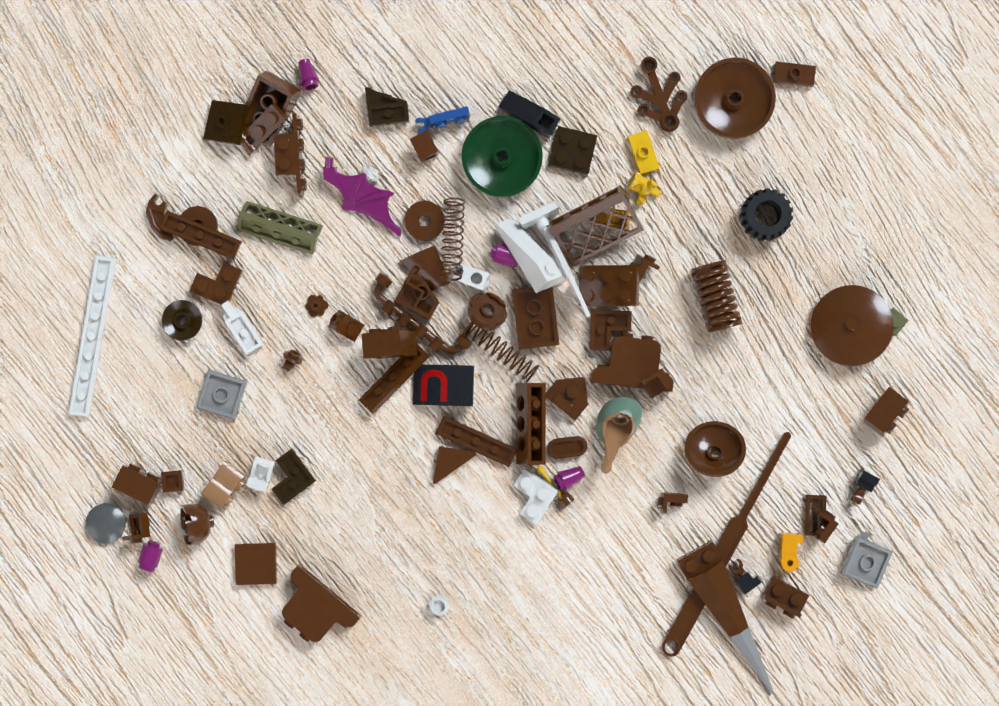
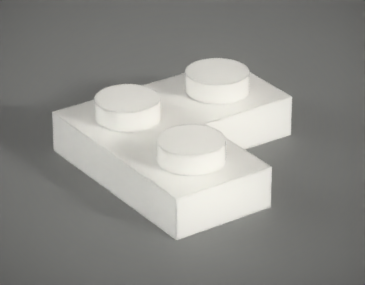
(540, 495)

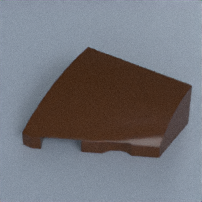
(428, 266)
(417, 296)

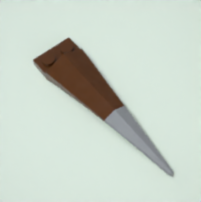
(712, 583)

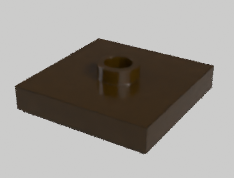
(225, 122)

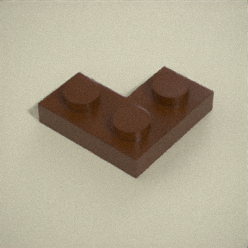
(219, 289)
(603, 323)

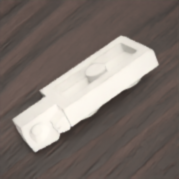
(241, 328)

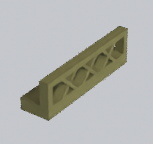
(277, 230)

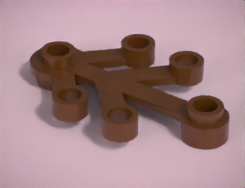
(660, 97)

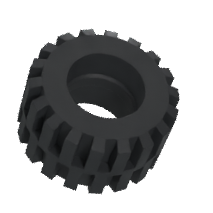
(778, 202)

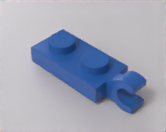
(441, 119)

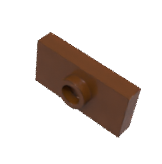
(794, 74)

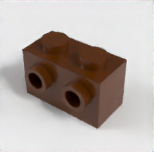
(886, 412)
(137, 484)

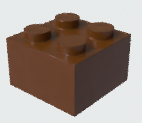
(389, 343)

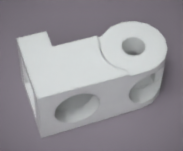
(473, 277)

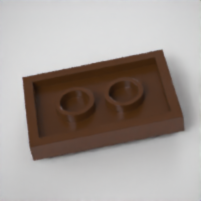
(609, 285)
(535, 318)

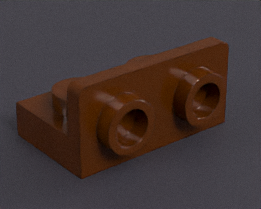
(784, 596)

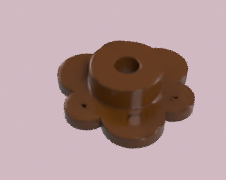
(322, 305)

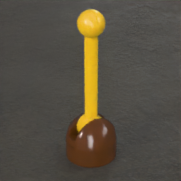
(563, 498)

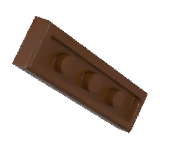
(200, 235)
(392, 380)
(476, 441)

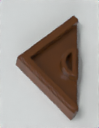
(449, 460)

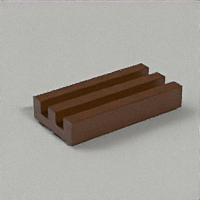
(814, 518)

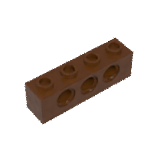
(531, 423)

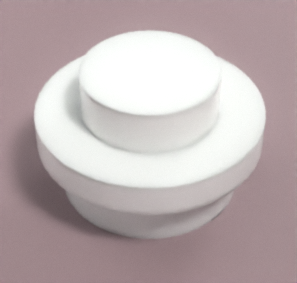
(371, 174)
(438, 605)

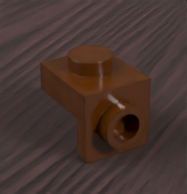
(644, 262)
(346, 325)
(139, 528)

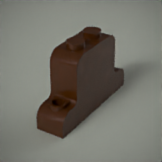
(630, 362)
(315, 607)

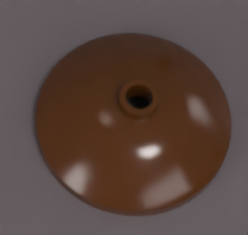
(717, 439)

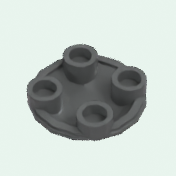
(105, 523)

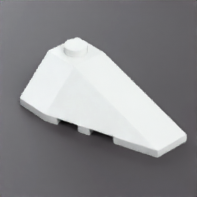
(533, 260)

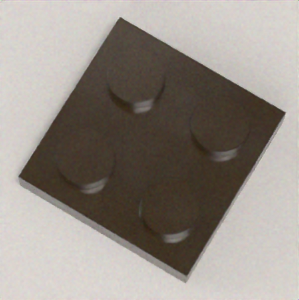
(573, 150)

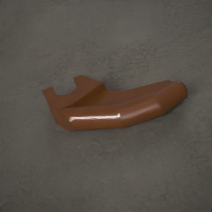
(155, 215)

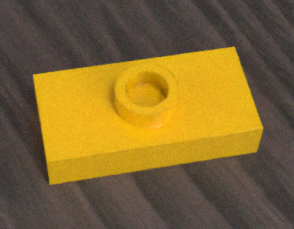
(643, 152)

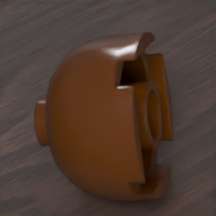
(195, 523)

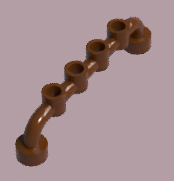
(406, 319)

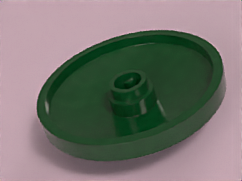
(502, 156)

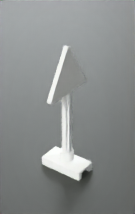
(540, 217)

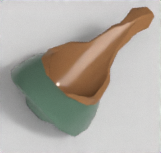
(616, 425)

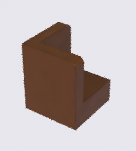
(424, 146)
(656, 383)

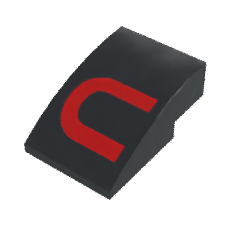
(443, 385)

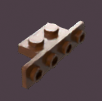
(288, 154)

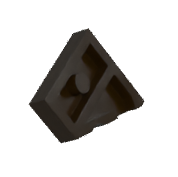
(385, 109)

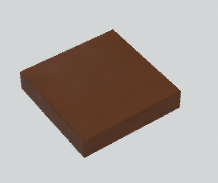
(255, 563)

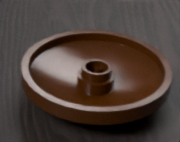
(734, 98)
(852, 325)

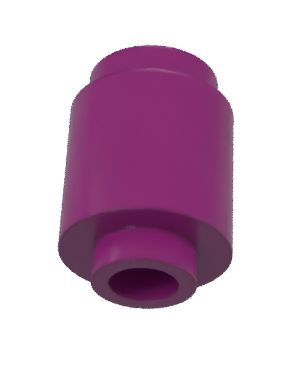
(502, 255)
(150, 556)

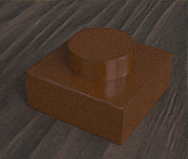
(172, 481)

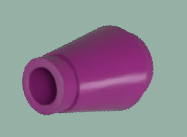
(307, 75)
(567, 478)

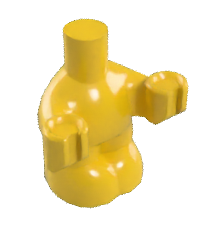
(643, 186)

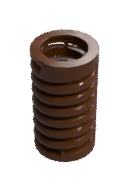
(715, 297)

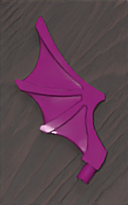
(361, 195)

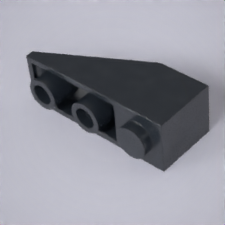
(531, 113)

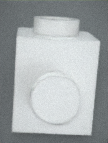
(260, 474)

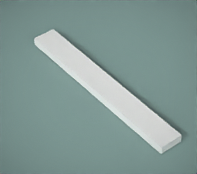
(92, 336)

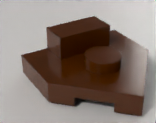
(569, 395)

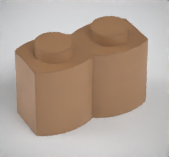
(223, 485)

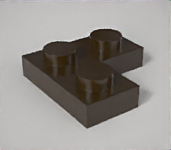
(297, 477)

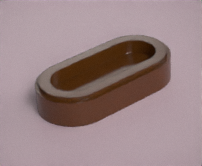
(567, 447)

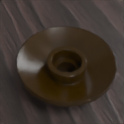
(172, 316)

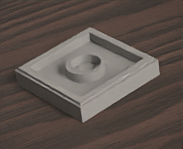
(221, 394)
(866, 562)

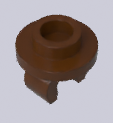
(293, 358)

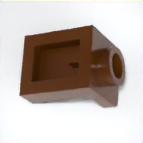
(675, 499)
(825, 530)

